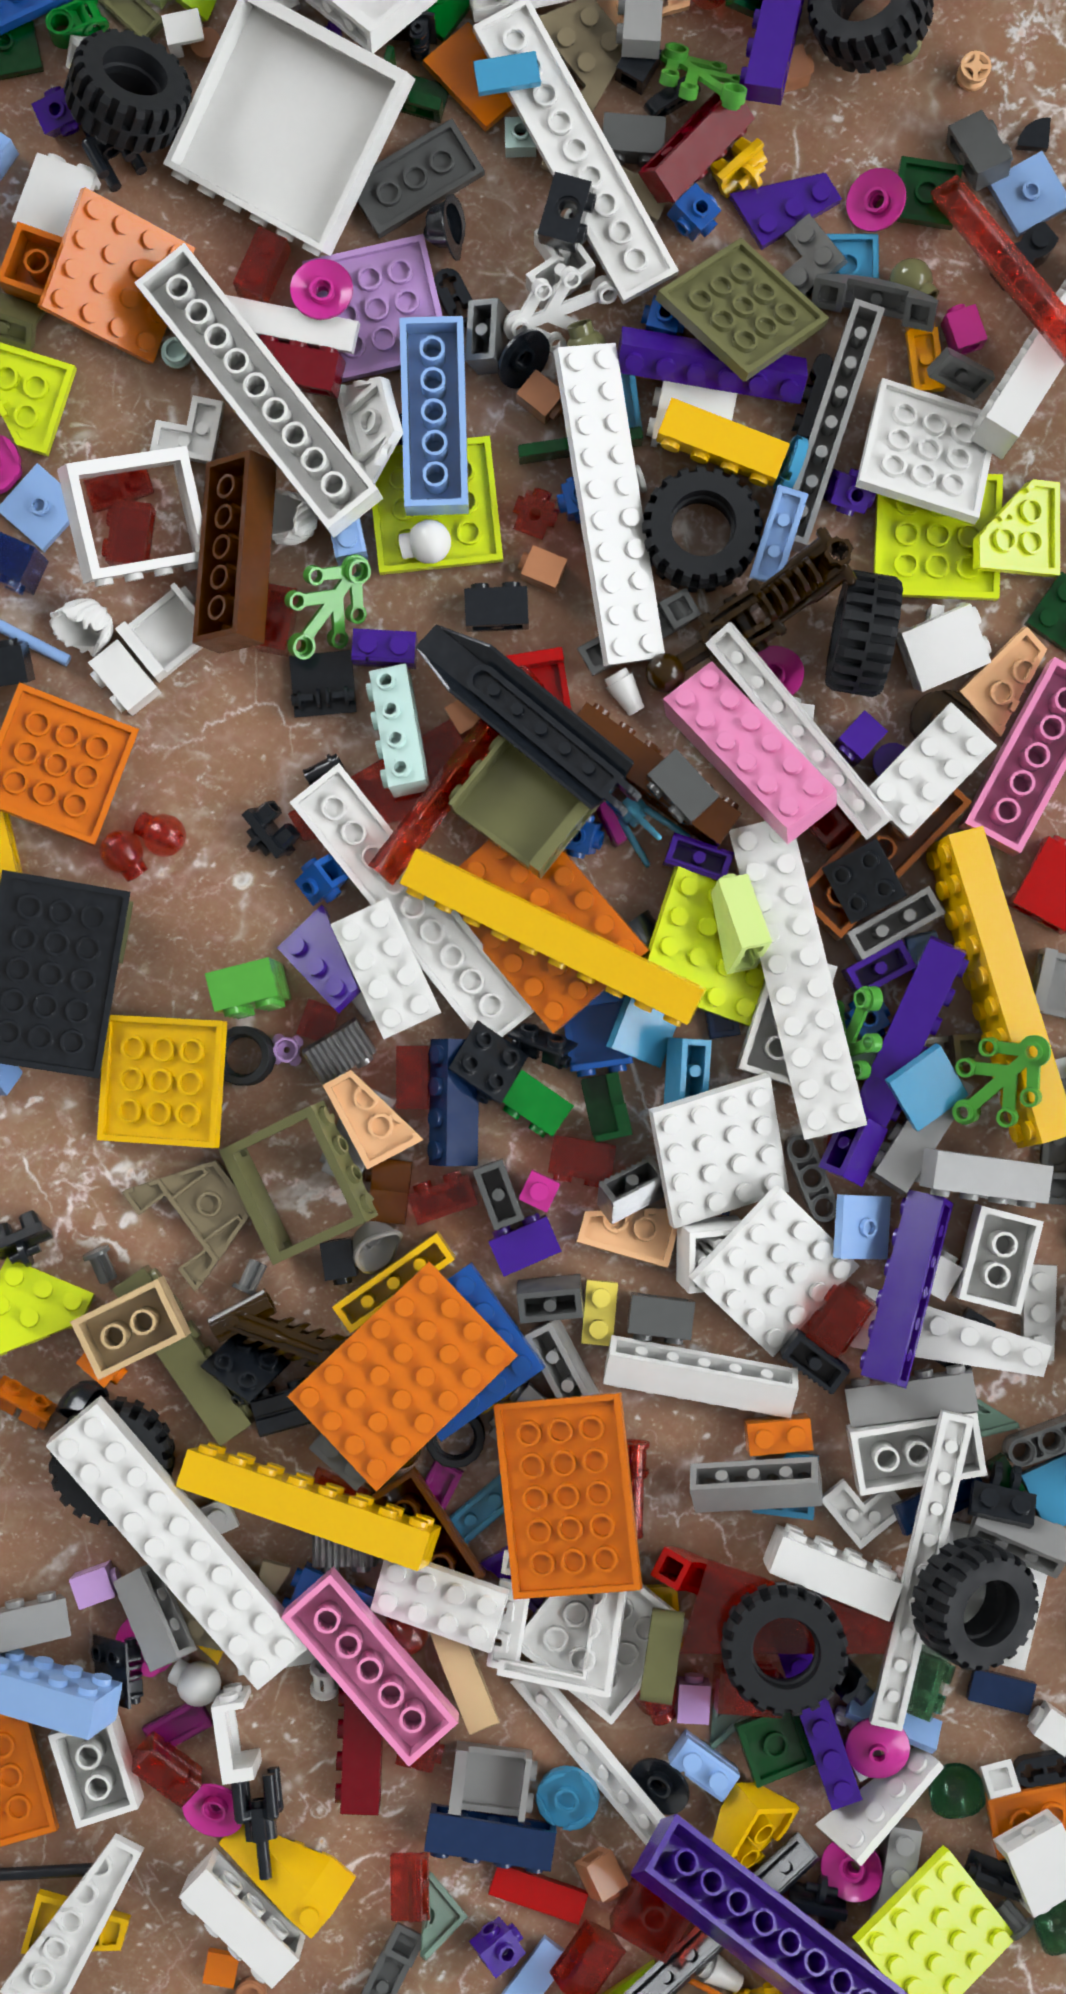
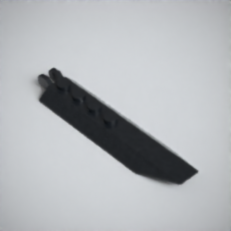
(529, 718)

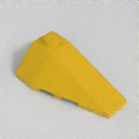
(751, 1821)
(303, 1881)

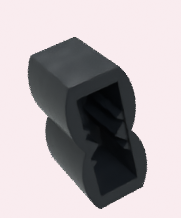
(1036, 245)

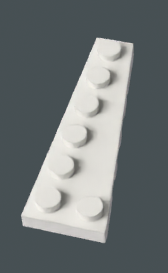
(970, 1343)
(69, 1937)

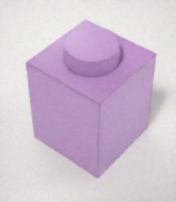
(94, 1584)
(693, 1699)

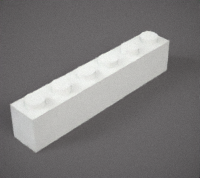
(701, 1376)

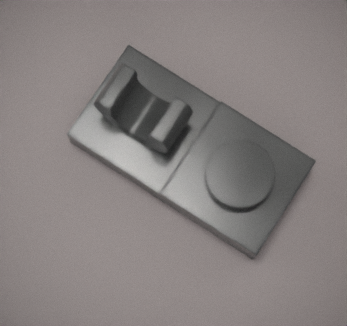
(960, 373)

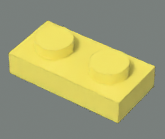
(599, 1312)

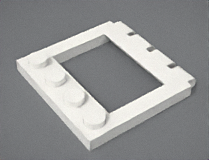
(600, 1649)

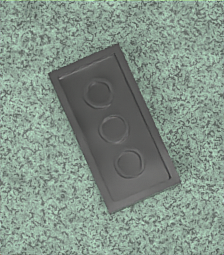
(418, 178)

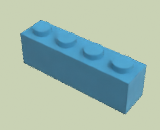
(686, 1068)

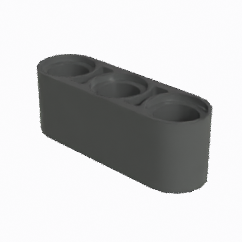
(821, 1189)
(1032, 1439)

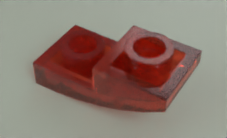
(123, 486)

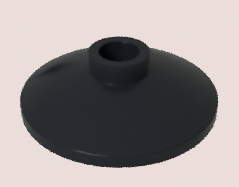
(522, 357)
(662, 1784)

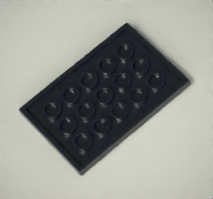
(57, 971)

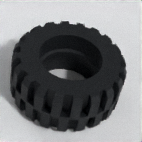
(872, 41)
(127, 91)
(710, 489)
(864, 634)
(149, 1432)
(1001, 1620)
(810, 1685)

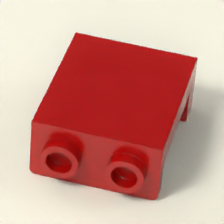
(548, 668)
(1044, 886)

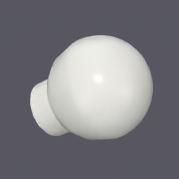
(427, 542)
(195, 1682)

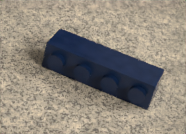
(452, 1110)
(490, 1839)

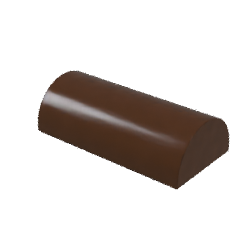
(412, 1491)

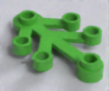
(707, 72)
(331, 603)
(865, 999)
(1004, 1077)

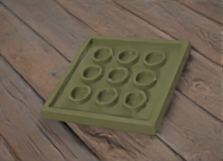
(742, 309)

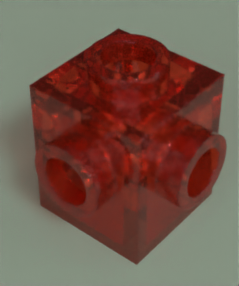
(535, 524)

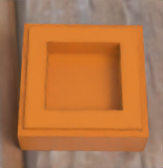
(220, 1968)

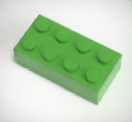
(248, 987)

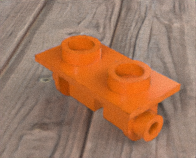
(34, 1406)

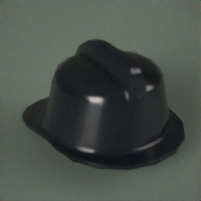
(446, 226)

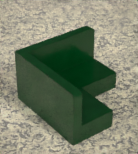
(426, 97)
(606, 1107)

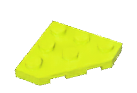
(33, 396)
(1023, 533)
(36, 1305)

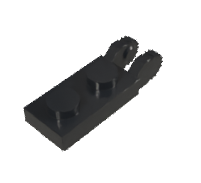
(813, 395)

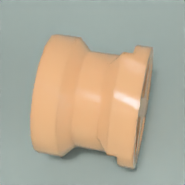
(979, 65)

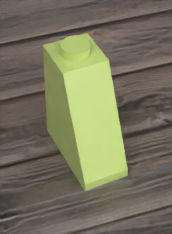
(739, 923)

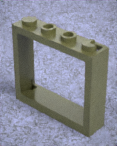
(259, 1202)

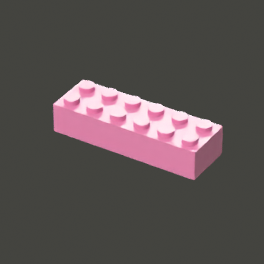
(750, 752)
(1025, 766)
(371, 1666)

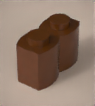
(390, 1188)

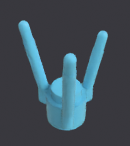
(635, 816)

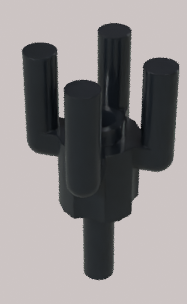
(99, 157)
(260, 1815)

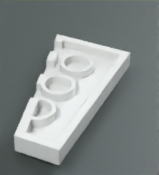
(866, 1823)

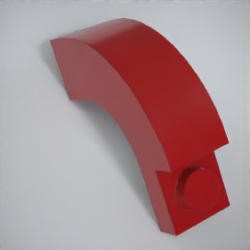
(679, 1569)

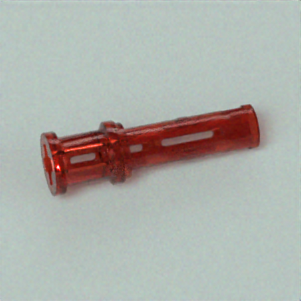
(638, 1471)

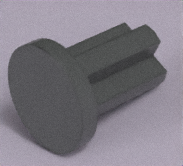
(101, 1263)
(251, 1277)
(1014, 1919)

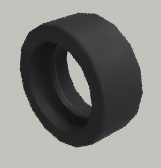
(268, 1057)
(467, 1457)

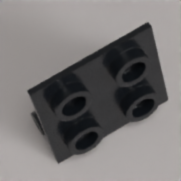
(420, 35)
(323, 684)
(864, 881)
(488, 1063)
(244, 1368)
(117, 1660)

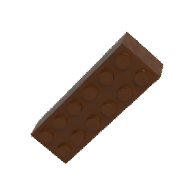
(235, 552)
(709, 827)

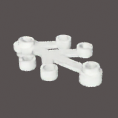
(556, 308)

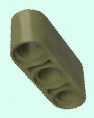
(662, 1656)

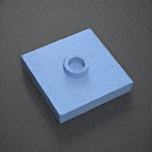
(1029, 194)
(37, 508)
(862, 1227)

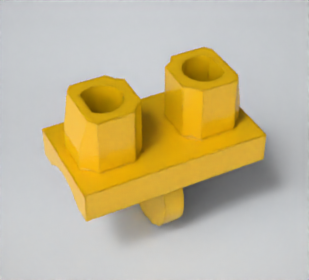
(743, 169)

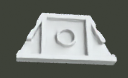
(370, 423)

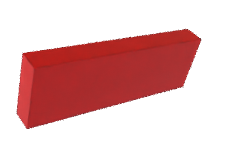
(539, 1893)

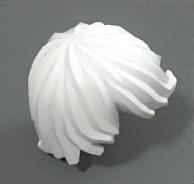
(292, 519)
(83, 625)

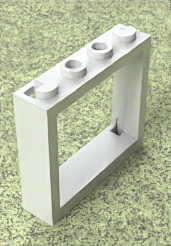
(69, 479)

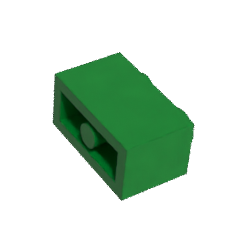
(537, 1104)

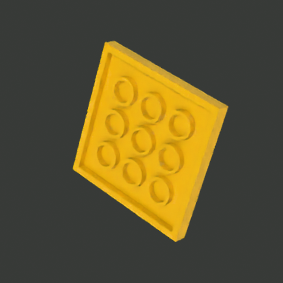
(162, 1081)

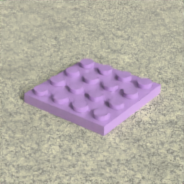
(388, 284)

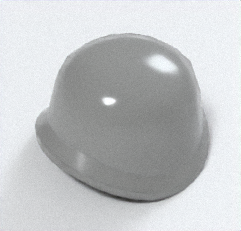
(375, 1246)

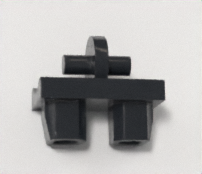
(265, 832)
(25, 1242)
(854, 1685)
(820, 1901)

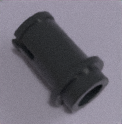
(316, 771)

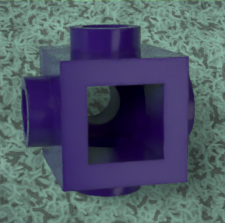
(54, 114)
(845, 495)
(498, 1946)

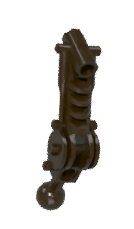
(800, 583)
(253, 1320)

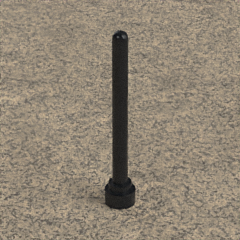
(45, 1872)

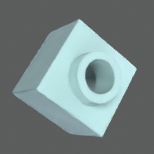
(515, 144)

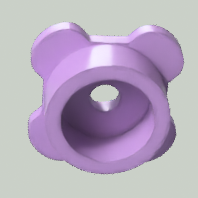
(293, 1043)

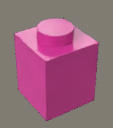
(964, 329)
(539, 1190)

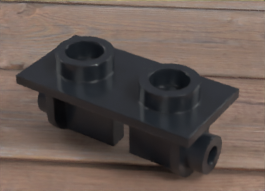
(532, 1040)
(992, 1874)

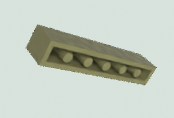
(184, 1362)

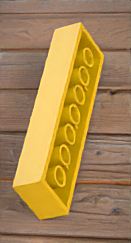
(309, 1506)

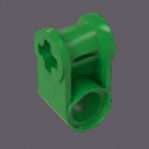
(77, 18)

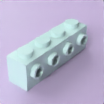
(398, 730)

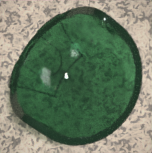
(957, 1792)
(1051, 1930)

